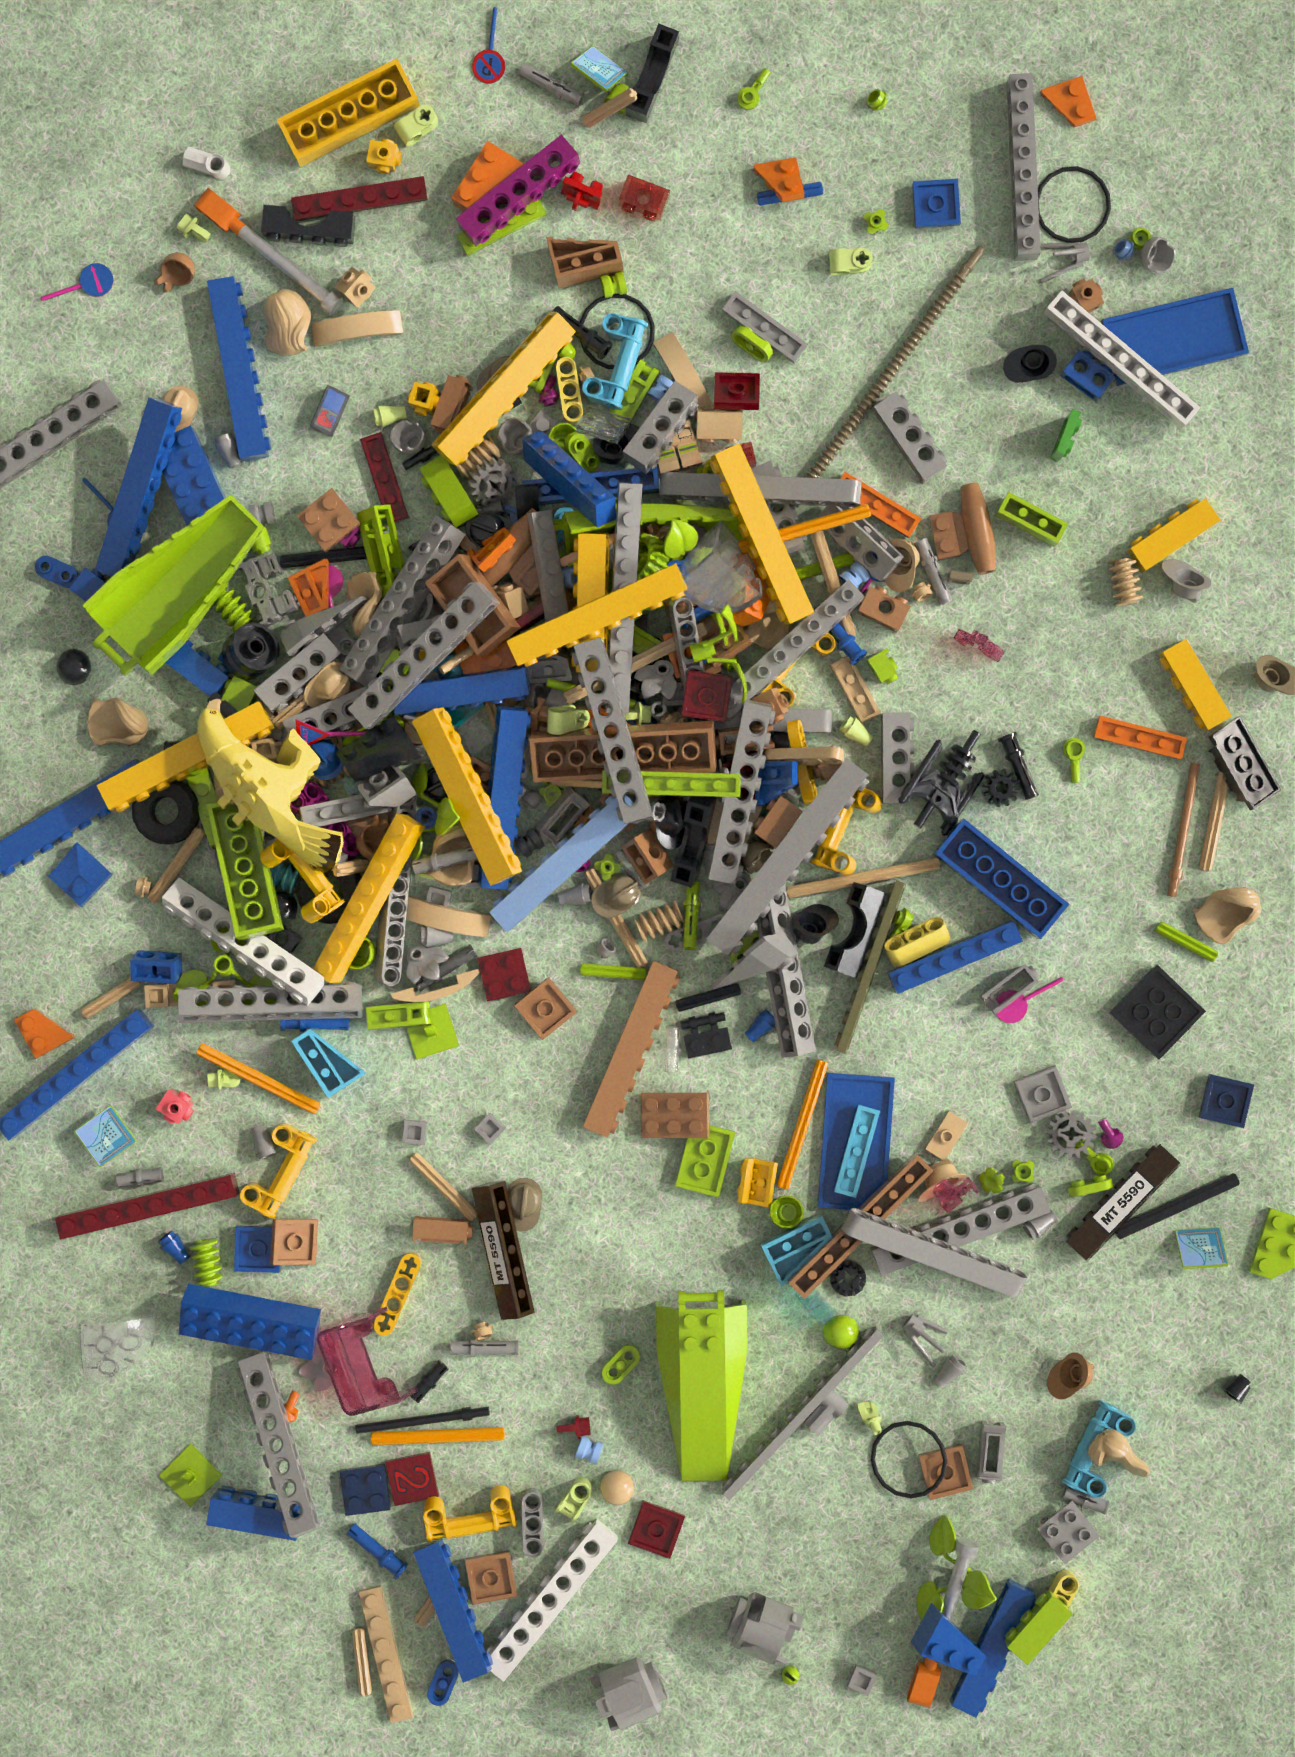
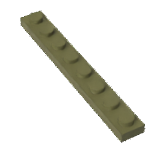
(866, 976)

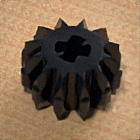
(1003, 780)

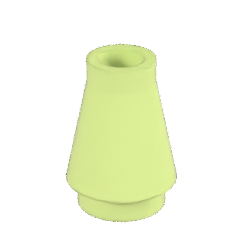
(388, 415)
(856, 731)

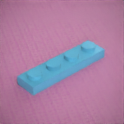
(856, 1151)

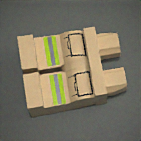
(686, 449)

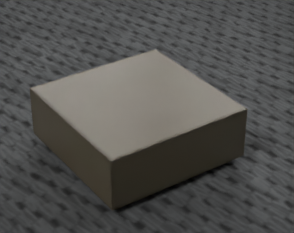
(960, 577)

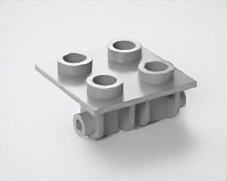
(1068, 1532)

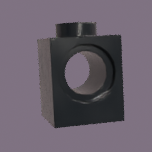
(292, 942)

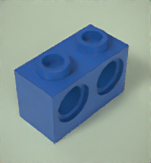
(1084, 380)
(156, 967)

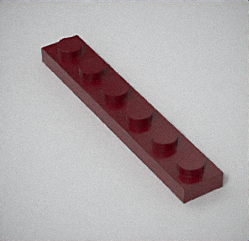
(359, 198)

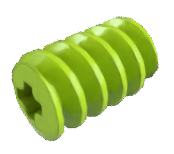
(232, 610)
(206, 1261)

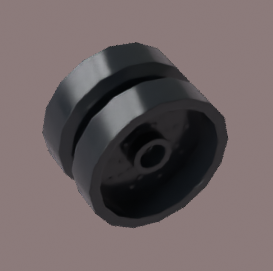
(250, 651)

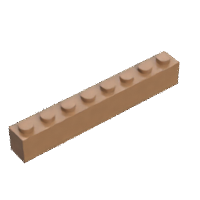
(630, 1048)
(841, 1245)

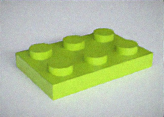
(706, 1162)

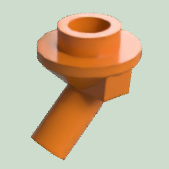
(291, 1411)

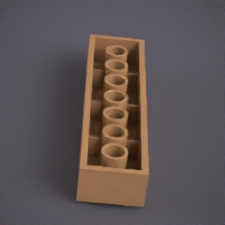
(658, 748)

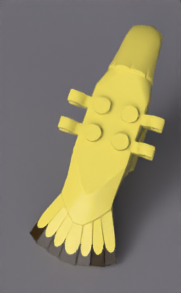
(267, 788)

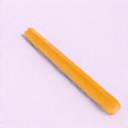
(818, 524)
(258, 1078)
(802, 1124)
(438, 1436)

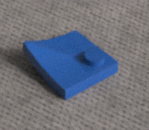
(80, 875)

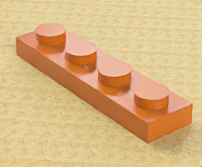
(886, 509)
(1140, 737)

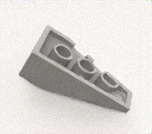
(304, 631)
(386, 788)
(764, 956)

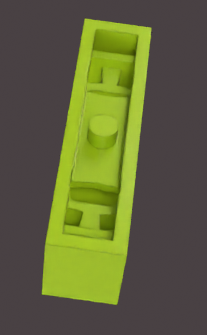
(381, 549)

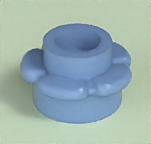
(1124, 249)

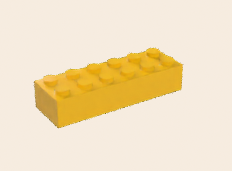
(348, 112)
(593, 578)

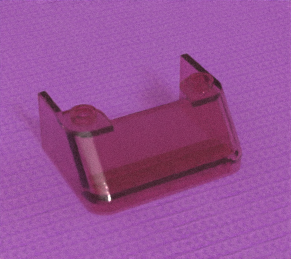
(352, 1368)

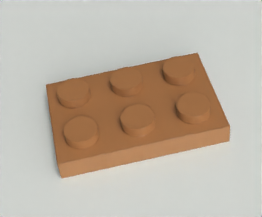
(675, 1115)

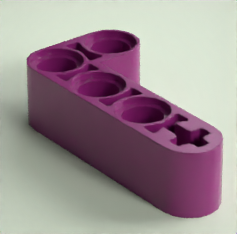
(313, 794)

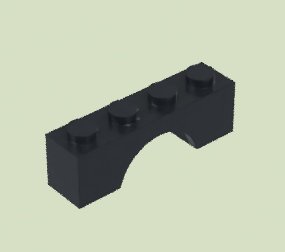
(653, 73)
(336, 228)
(697, 827)
(866, 907)

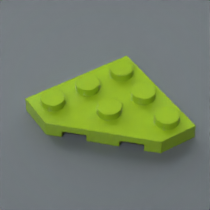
(1275, 1245)

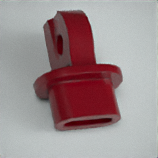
(581, 1427)

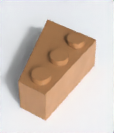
(583, 260)

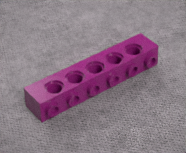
(539, 165)

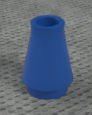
(429, 813)
(761, 1025)
(174, 1247)

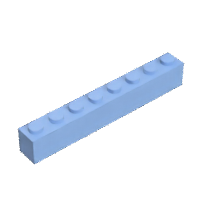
(559, 866)

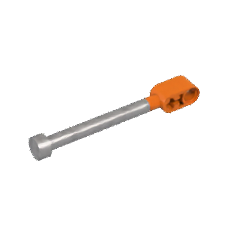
(227, 218)
(928, 1673)

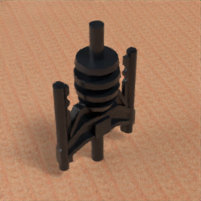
(940, 787)

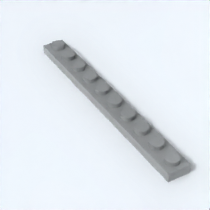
(624, 572)
(796, 1418)

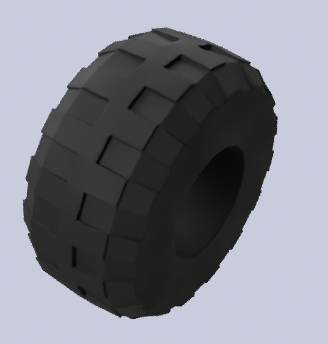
(187, 819)
(349, 884)

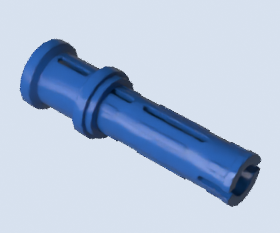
(847, 644)
(328, 1024)
(385, 1557)

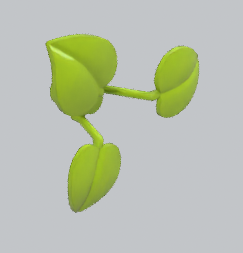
(679, 540)
(705, 649)
(445, 815)
(223, 967)
(975, 1587)

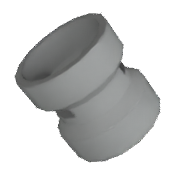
(264, 513)

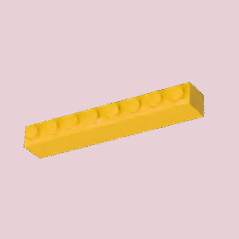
(503, 388)
(761, 534)
(597, 614)
(178, 761)
(467, 795)
(368, 898)

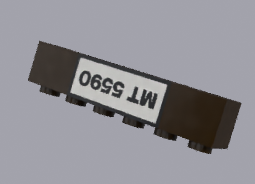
(1123, 1202)
(503, 1250)

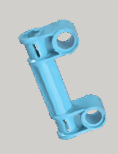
(630, 333)
(1079, 1475)

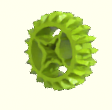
(650, 555)

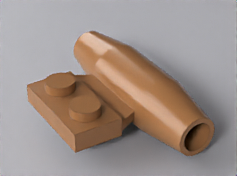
(970, 530)
(518, 560)
(721, 650)

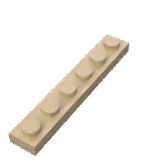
(386, 1654)

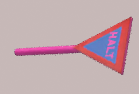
(312, 734)

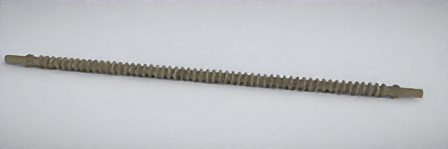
(966, 268)

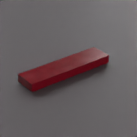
(384, 475)

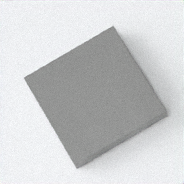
(1042, 1094)

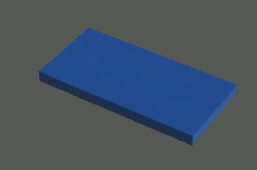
(1183, 332)
(841, 1101)

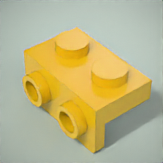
(757, 1182)

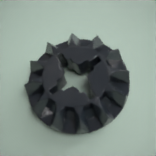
(858, 1282)

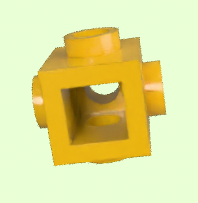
(383, 156)
(420, 393)

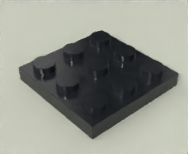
(1157, 1012)

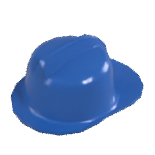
(330, 763)

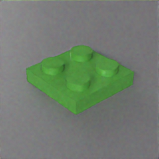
(1069, 428)

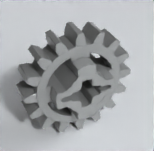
(497, 472)
(1061, 1134)

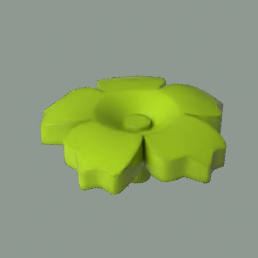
(991, 1181)

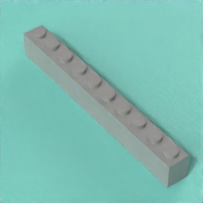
(788, 856)

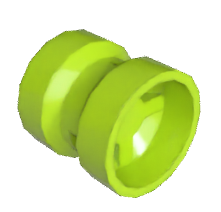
(613, 284)

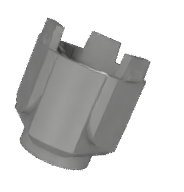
(762, 1626)
(631, 1693)

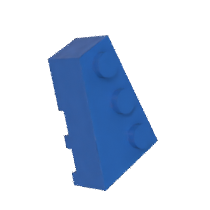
(946, 1643)

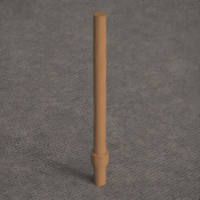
(1175, 873)

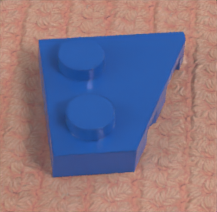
(776, 780)

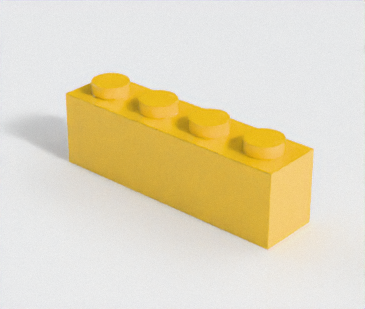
(1173, 535)
(1194, 685)

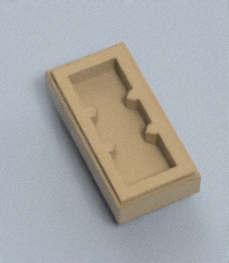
(946, 1135)

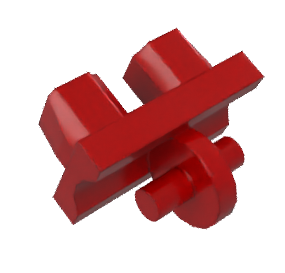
(581, 194)

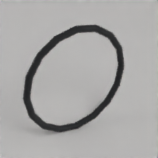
(1108, 204)
(652, 327)
(938, 1441)

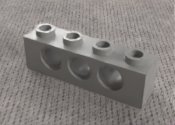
(675, 398)
(898, 404)
(787, 515)
(871, 542)
(284, 676)
(320, 713)
(889, 723)

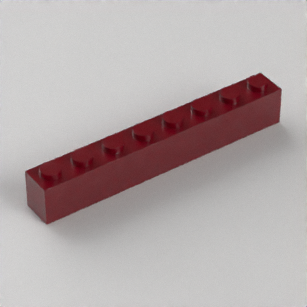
(147, 1205)

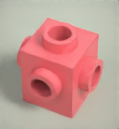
(167, 1106)

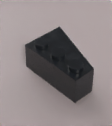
(377, 749)

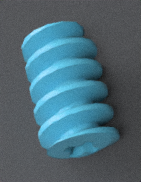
(285, 876)

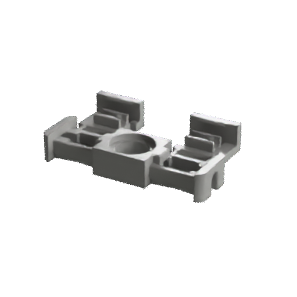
(268, 605)

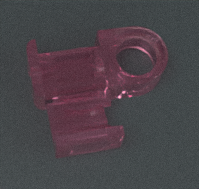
(986, 646)
(945, 1192)

